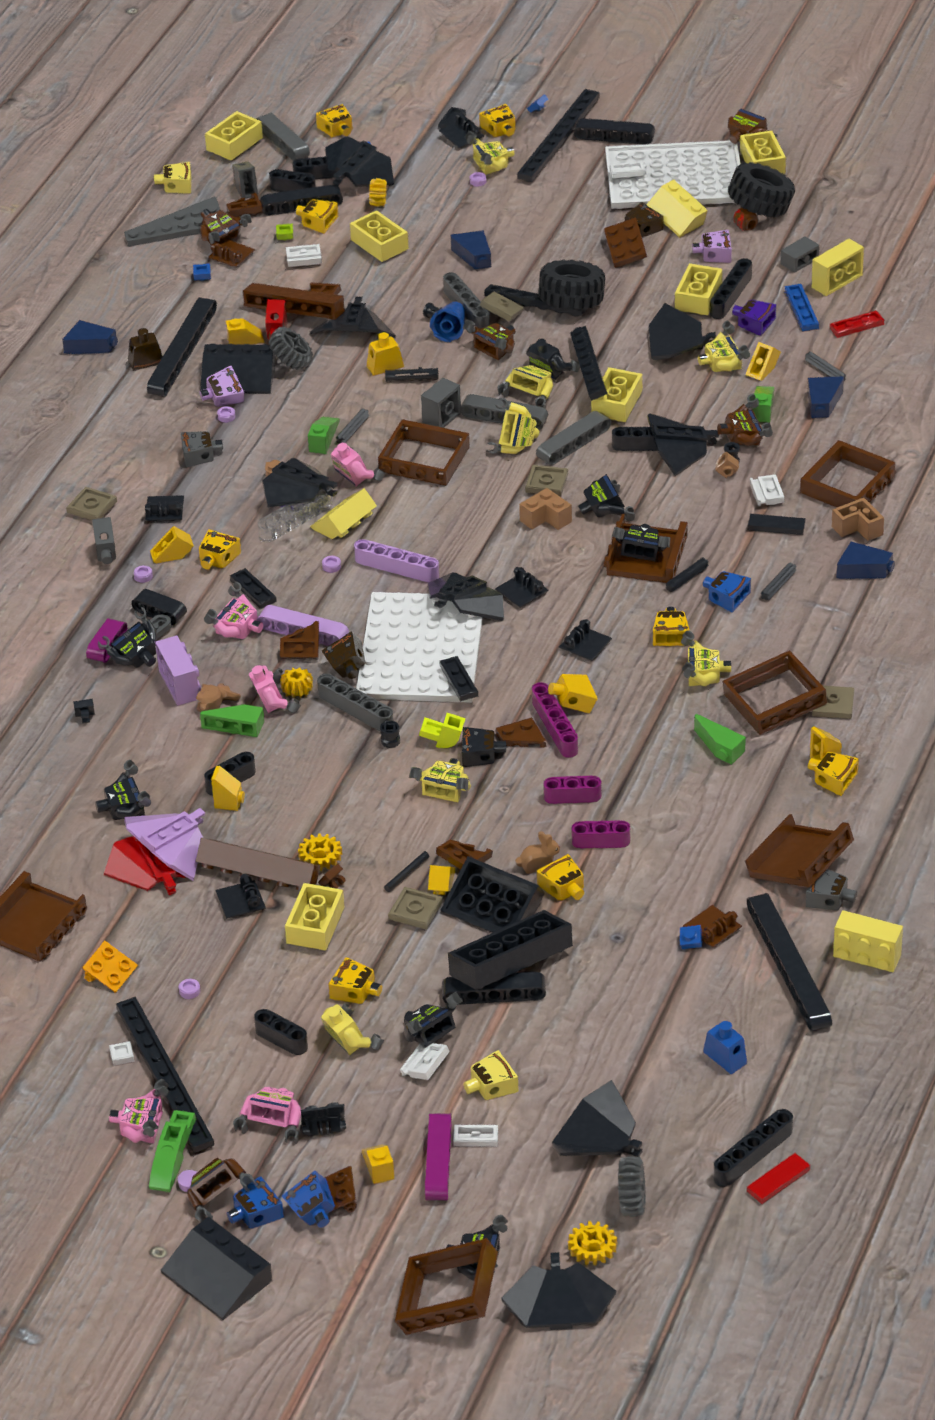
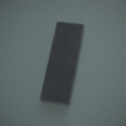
(776, 524)
(253, 588)
(458, 678)

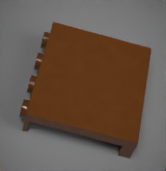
(659, 571)
(798, 853)
(36, 917)

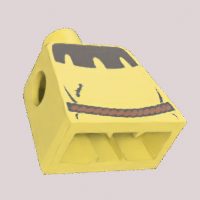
(175, 178)
(492, 1077)

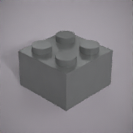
(441, 403)

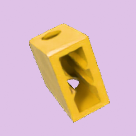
(384, 355)
(574, 692)

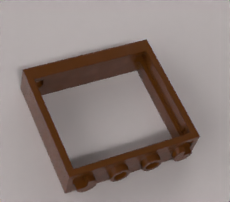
(427, 434)
(812, 487)
(783, 712)
(417, 1320)

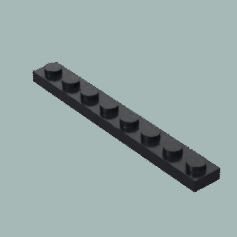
(588, 363)

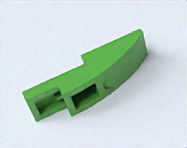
(170, 1150)

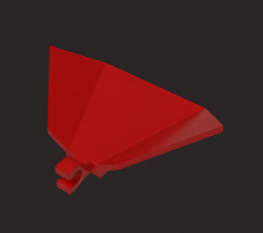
(138, 866)

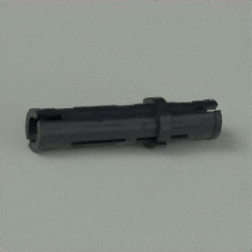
(433, 373)

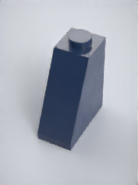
(472, 248)
(89, 339)
(824, 395)
(864, 562)

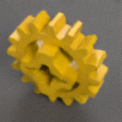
(320, 851)
(592, 1243)

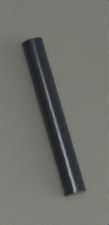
(406, 871)

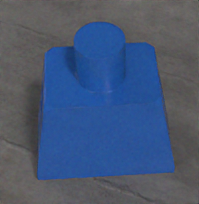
(726, 1047)

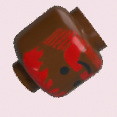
(745, 220)

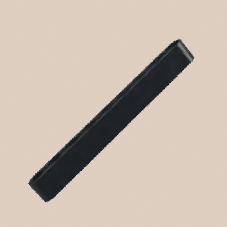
(181, 347)
(789, 962)

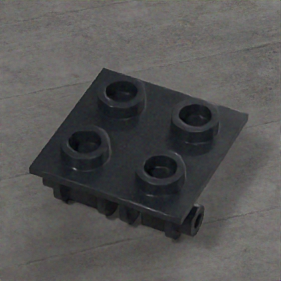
(457, 131)
(164, 508)
(522, 588)
(585, 641)
(241, 897)
(316, 1115)

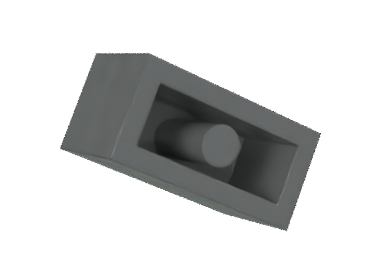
(799, 254)

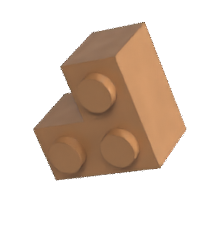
(545, 507)
(858, 517)

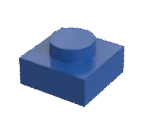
(538, 104)
(202, 271)
(691, 937)

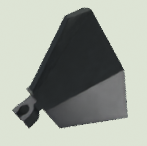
(357, 162)
(357, 319)
(675, 333)
(680, 443)
(295, 483)
(468, 595)
(599, 1126)
(558, 1296)

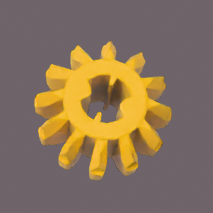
(377, 192)
(296, 682)

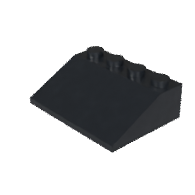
(251, 363)
(491, 896)
(217, 1268)

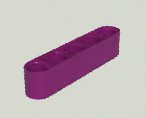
(555, 720)
(438, 1157)

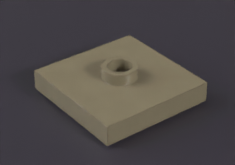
(501, 306)
(546, 477)
(91, 504)
(838, 703)
(415, 908)

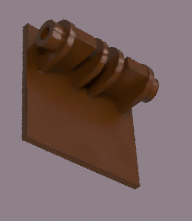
(230, 253)
(715, 925)
(342, 1189)

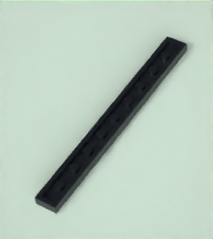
(557, 135)
(162, 1068)

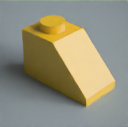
(243, 332)
(763, 361)
(172, 546)
(823, 742)
(226, 790)
(441, 879)
(379, 1163)

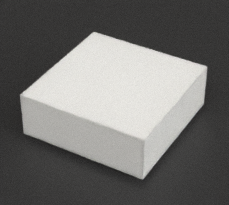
(121, 1053)

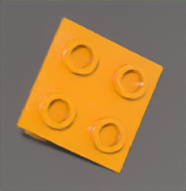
(109, 967)

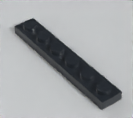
(528, 299)

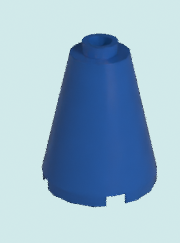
(448, 322)

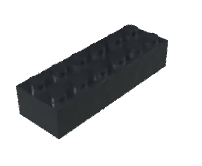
(510, 949)

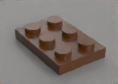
(625, 242)

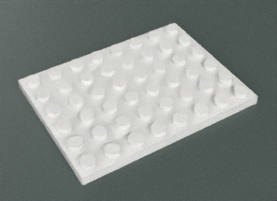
(698, 167)
(408, 640)

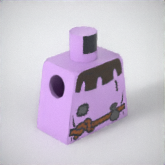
(714, 247)
(223, 388)

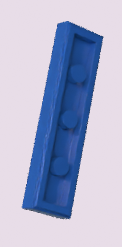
(801, 307)

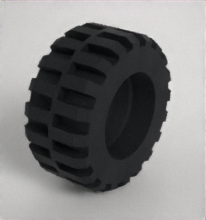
(761, 189)
(571, 284)

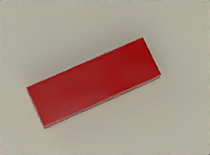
(856, 324)
(778, 1178)

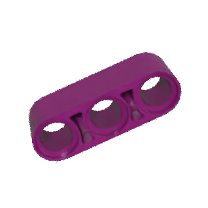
(111, 629)
(572, 789)
(600, 834)

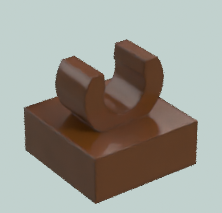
(332, 876)

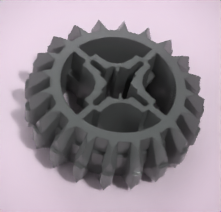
(290, 348)
(631, 1186)

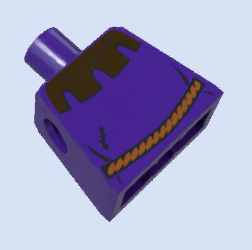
(755, 316)

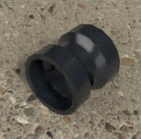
(390, 734)

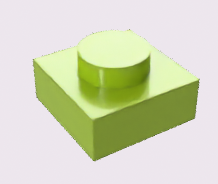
(284, 231)

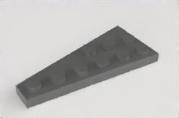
(174, 225)

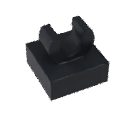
(83, 709)

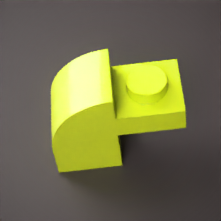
(444, 733)

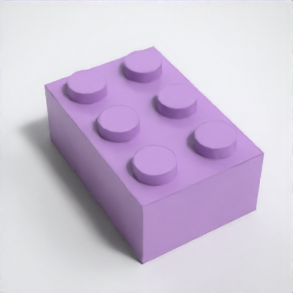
(177, 670)

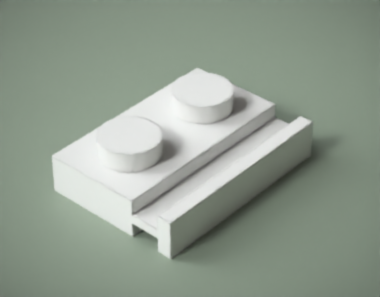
(303, 255)
(767, 490)
(424, 1061)

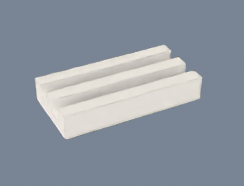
(475, 1139)

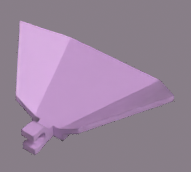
(170, 838)

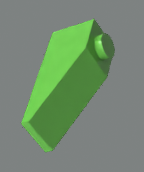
(765, 398)
(321, 434)
(236, 719)
(720, 740)

